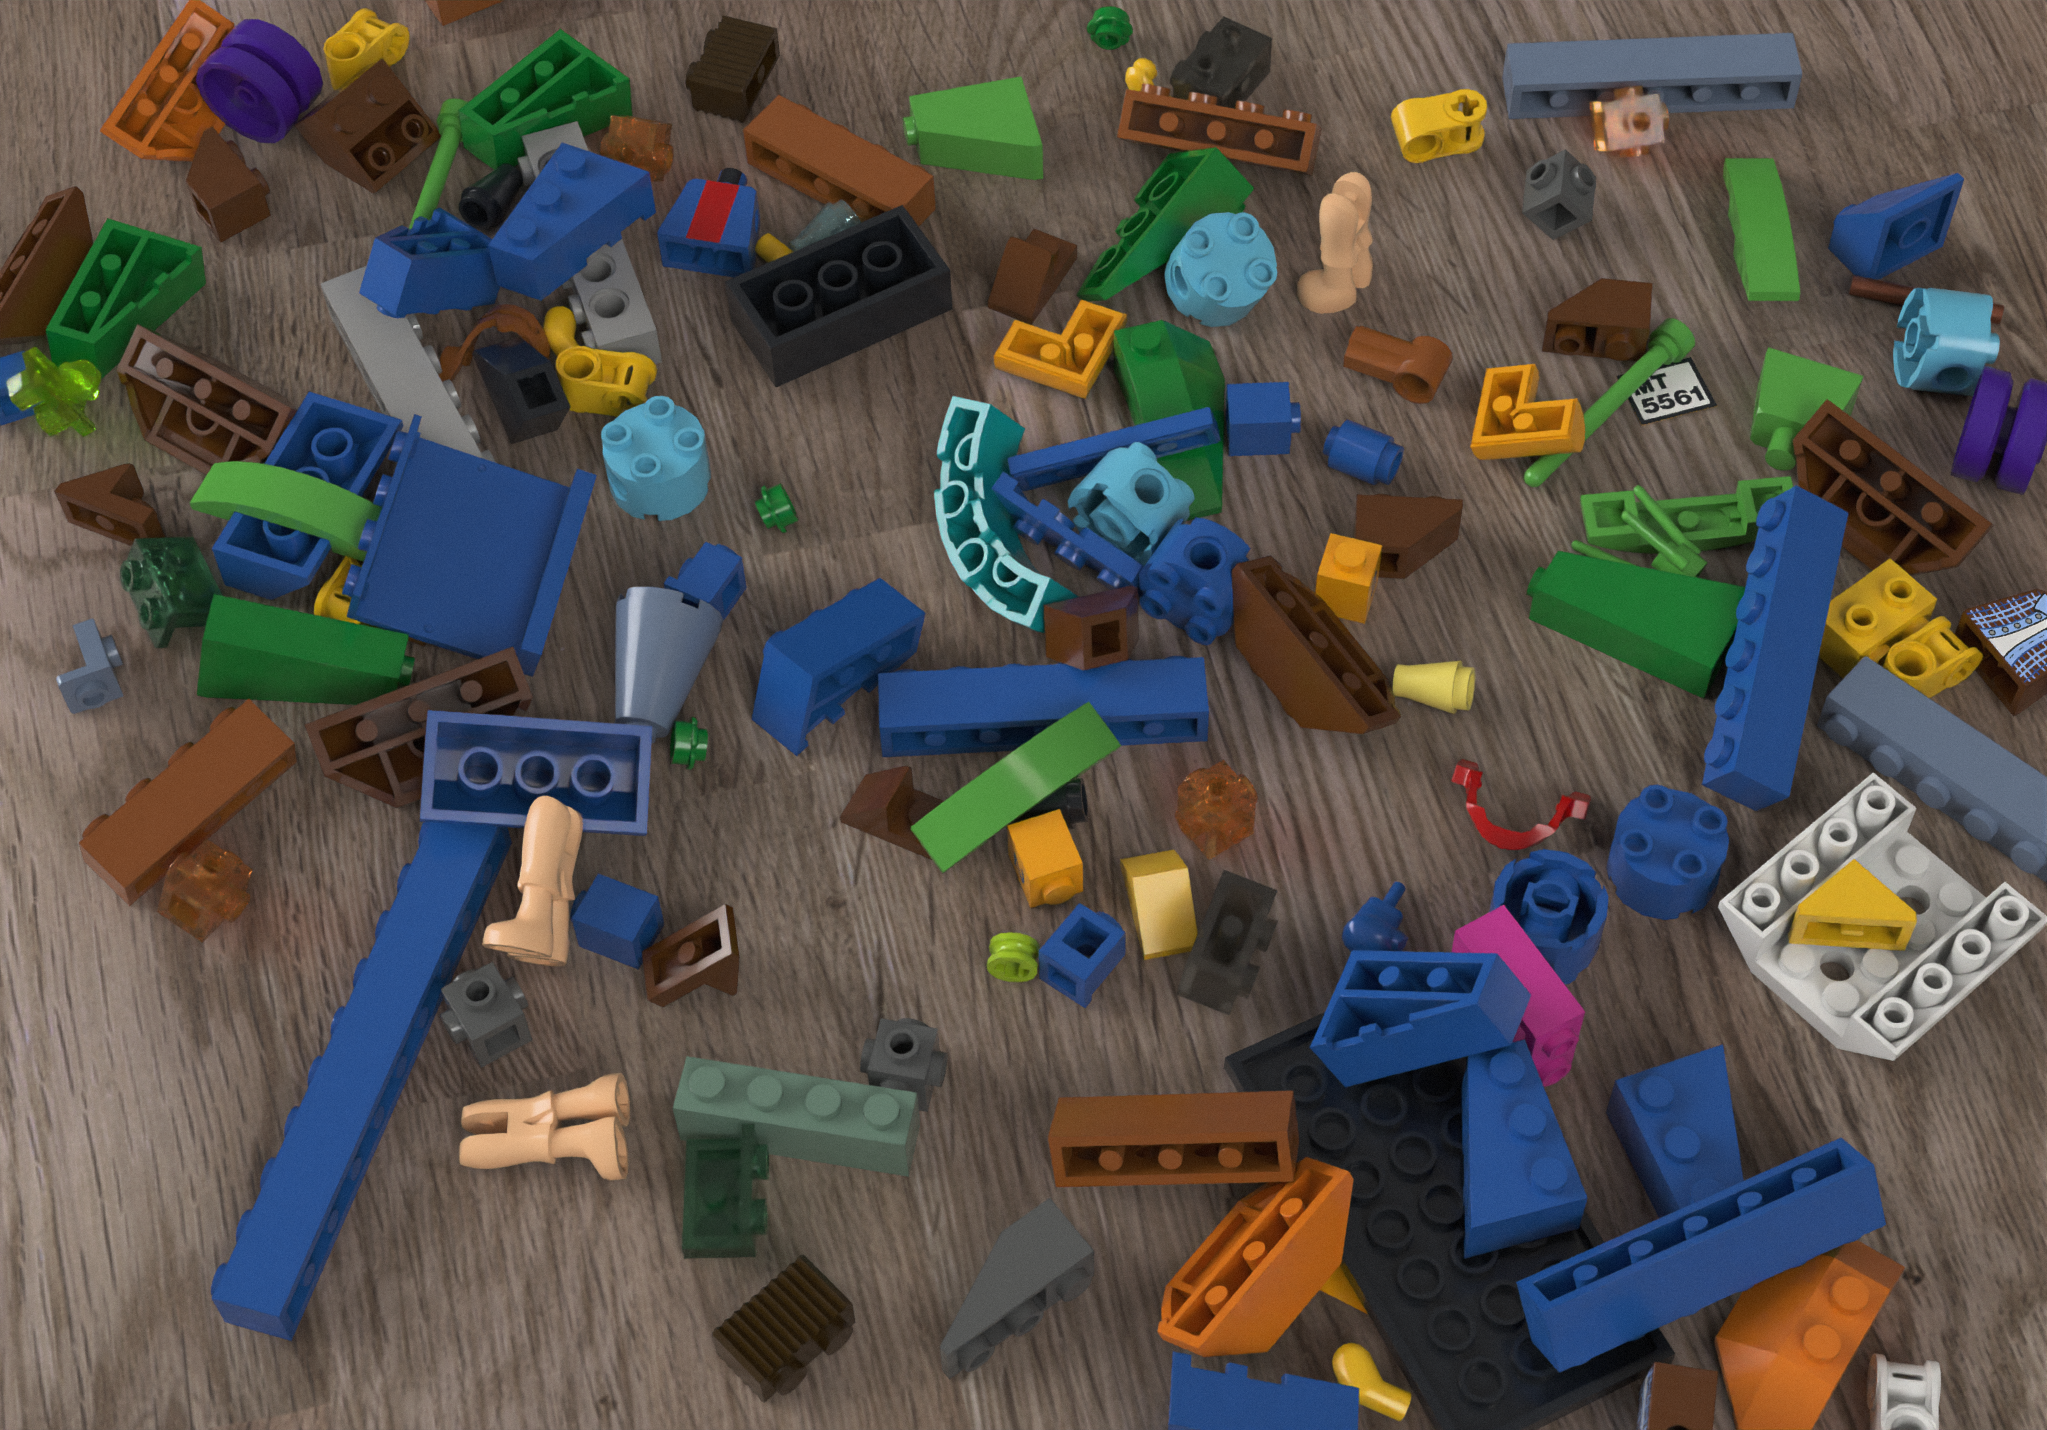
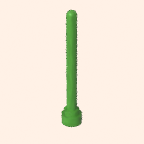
(451, 136)
(1667, 344)

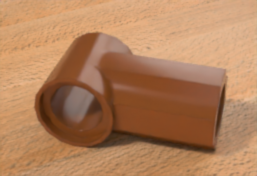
(1411, 367)

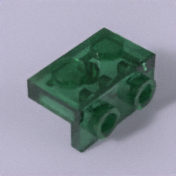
(168, 585)
(722, 1196)

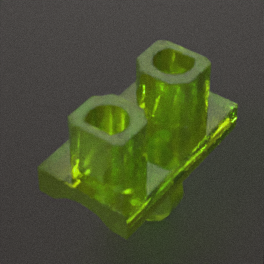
(61, 389)

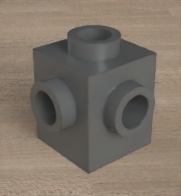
(1559, 194)
(486, 1013)
(905, 1058)

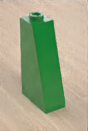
(1640, 615)
(297, 656)

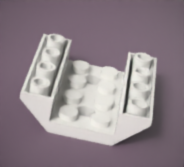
(1889, 992)

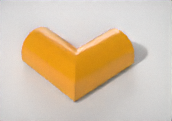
(1065, 360)
(1517, 426)

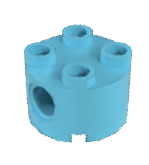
(1221, 268)
(1944, 341)
(656, 460)
(1131, 501)

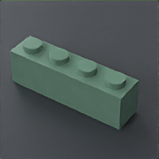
(799, 1115)

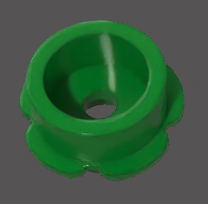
(1110, 27)
(776, 508)
(688, 743)

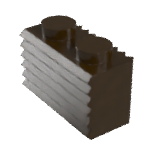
(733, 67)
(785, 1329)

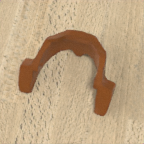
(505, 319)

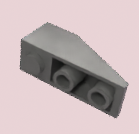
(1024, 1275)

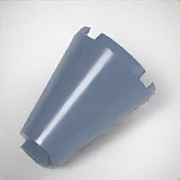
(659, 654)

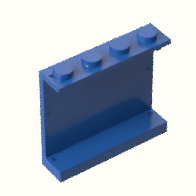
(466, 551)

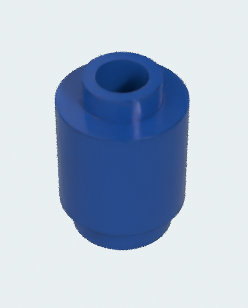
(1363, 453)

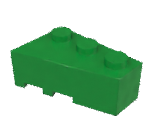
(542, 91)
(123, 282)

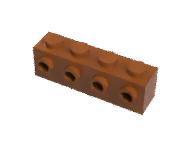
(1239, 133)
(834, 163)
(187, 800)
(1174, 1139)

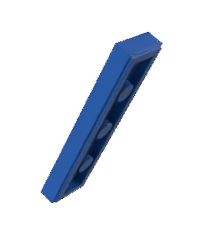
(1080, 457)

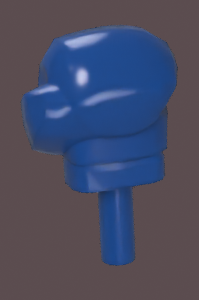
(1377, 924)

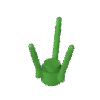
(1675, 557)

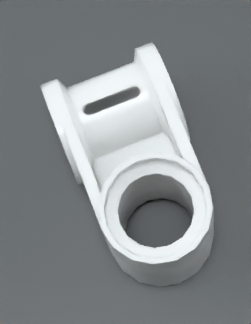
(1903, 1395)

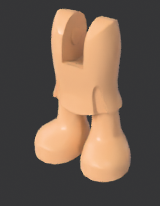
(1343, 248)
(545, 879)
(532, 1128)

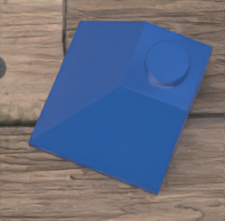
(1895, 227)

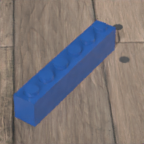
(1775, 649)
(1011, 704)
(1701, 1254)

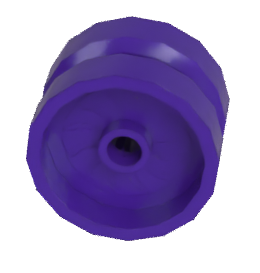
(259, 81)
(2011, 432)

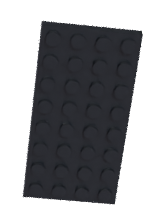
(1442, 1316)

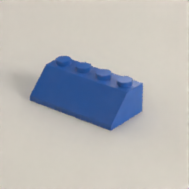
(322, 441)
(497, 765)

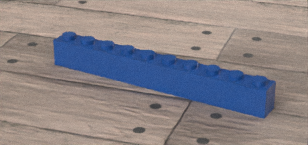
(358, 1079)

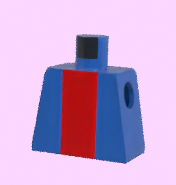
(712, 226)

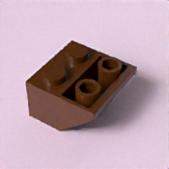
(369, 127)

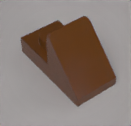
(1030, 274)
(110, 505)
(888, 807)
(693, 957)

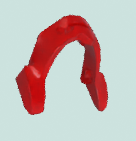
(1469, 776)

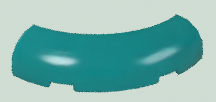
(977, 525)

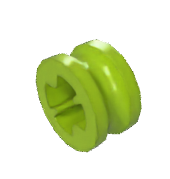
(1013, 957)

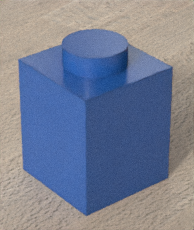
(1260, 418)
(616, 920)

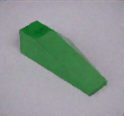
(1170, 202)
(1169, 374)

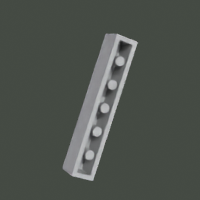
(398, 367)

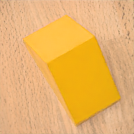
(1160, 903)
(1854, 913)

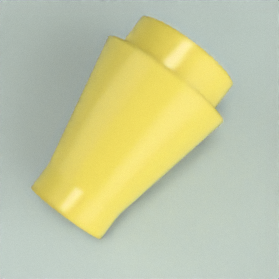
(1438, 685)

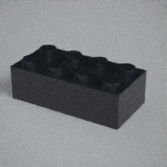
(839, 295)

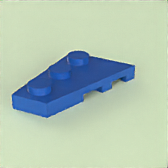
(1086, 548)

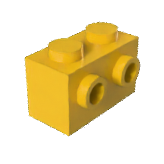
(1874, 617)

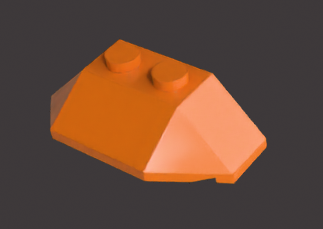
(163, 108)
(1260, 1265)
(1799, 1334)

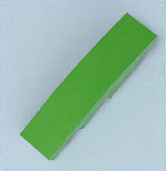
(1761, 230)

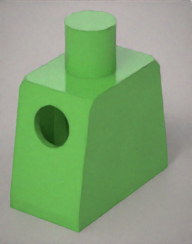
(1789, 396)

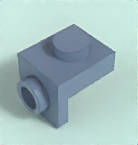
(97, 681)

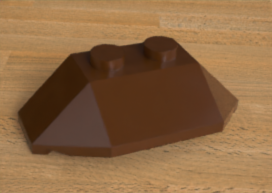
(43, 266)
(199, 404)
(1888, 499)
(1307, 653)
(382, 740)

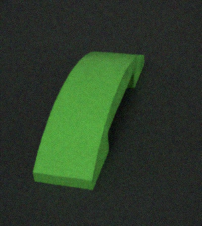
(287, 500)
(1704, 520)
(1014, 786)

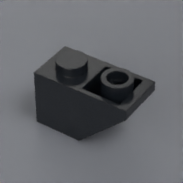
(522, 388)

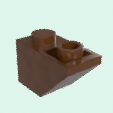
(224, 189)
(1602, 321)
(1407, 528)
(1093, 628)

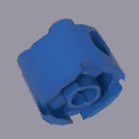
(1192, 578)
(1667, 852)
(1556, 906)

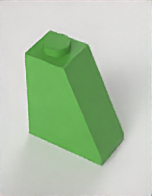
(977, 129)

